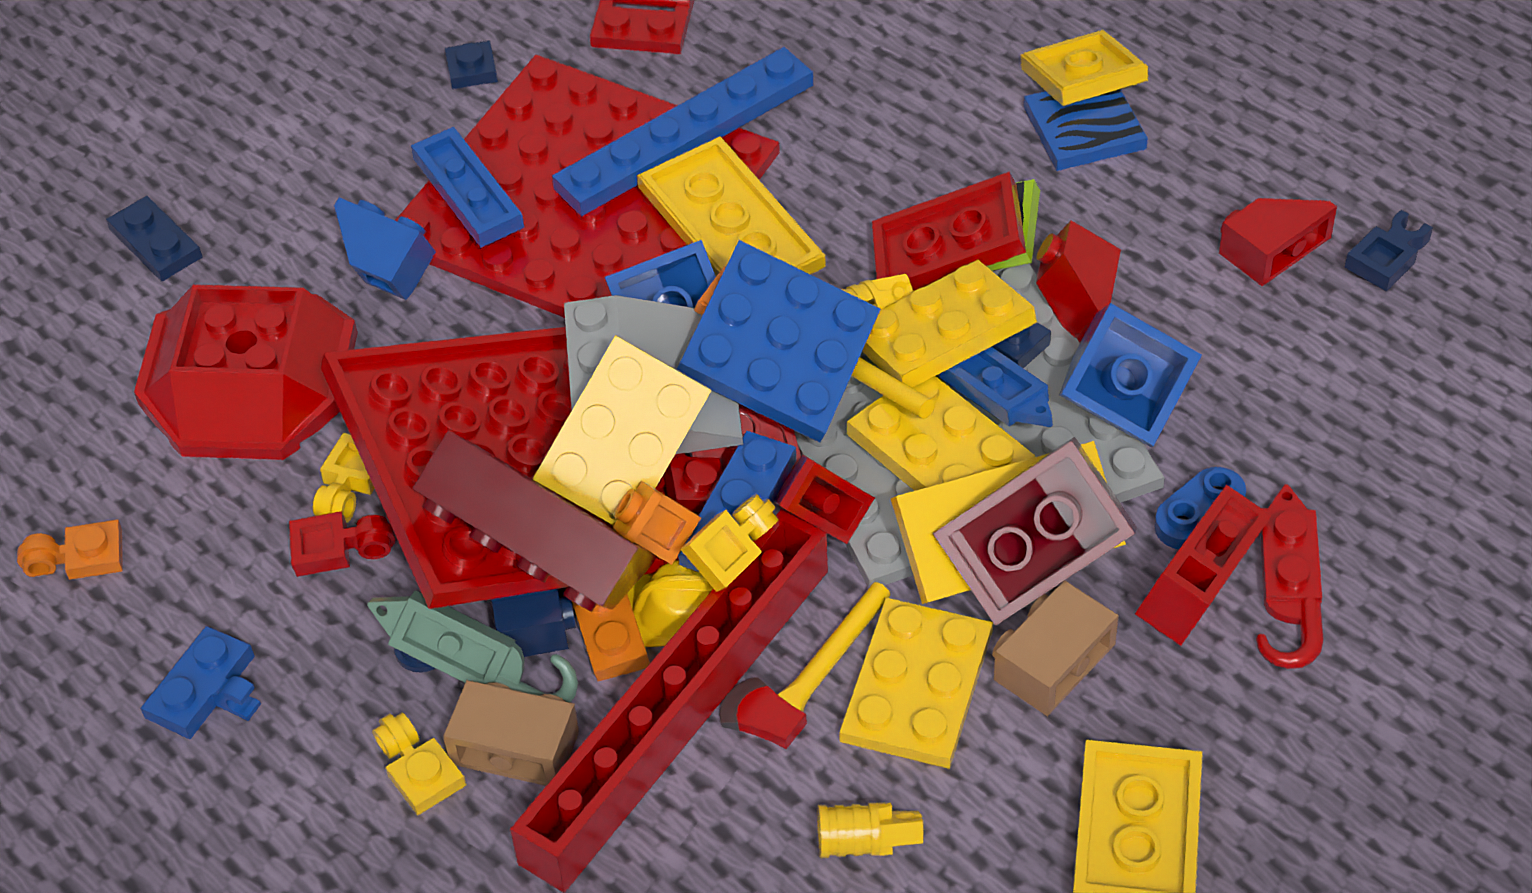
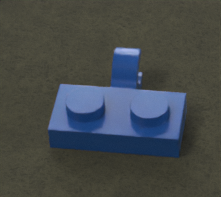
(201, 681)

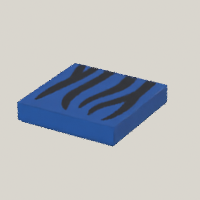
(1085, 129)

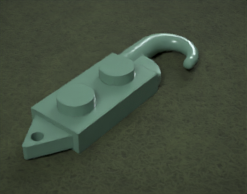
(460, 644)

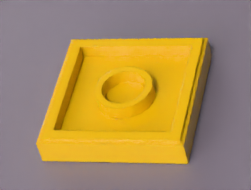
(1083, 67)

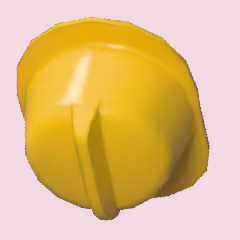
(666, 601)

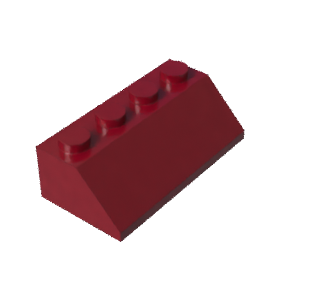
(532, 522)

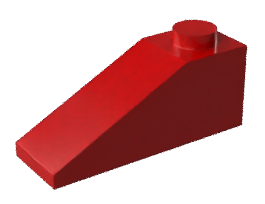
(1203, 565)

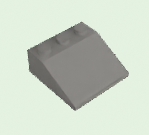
(660, 331)

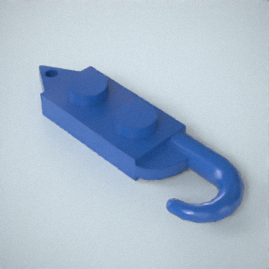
(1001, 388)

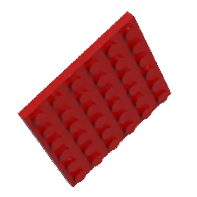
(529, 134)
(490, 389)

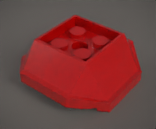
(242, 370)

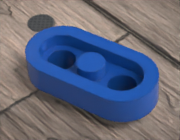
(1193, 502)

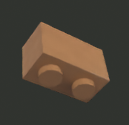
(1054, 647)
(511, 732)

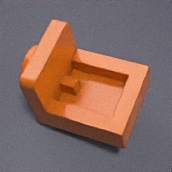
(654, 521)

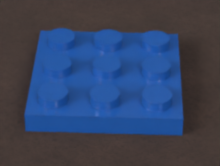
(779, 341)

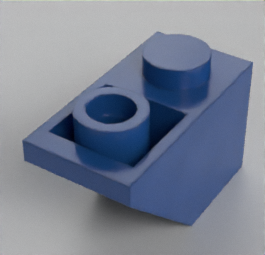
(383, 250)

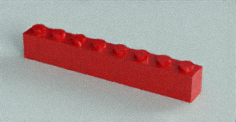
(667, 705)

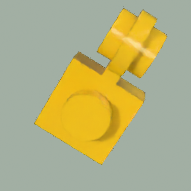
(343, 473)
(723, 545)
(422, 773)

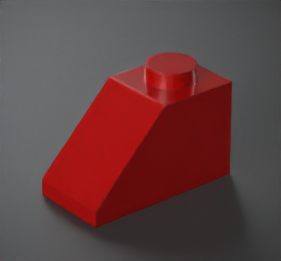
(1275, 234)
(1077, 276)
(824, 499)

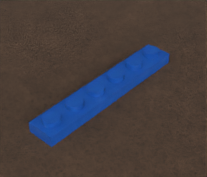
(681, 129)

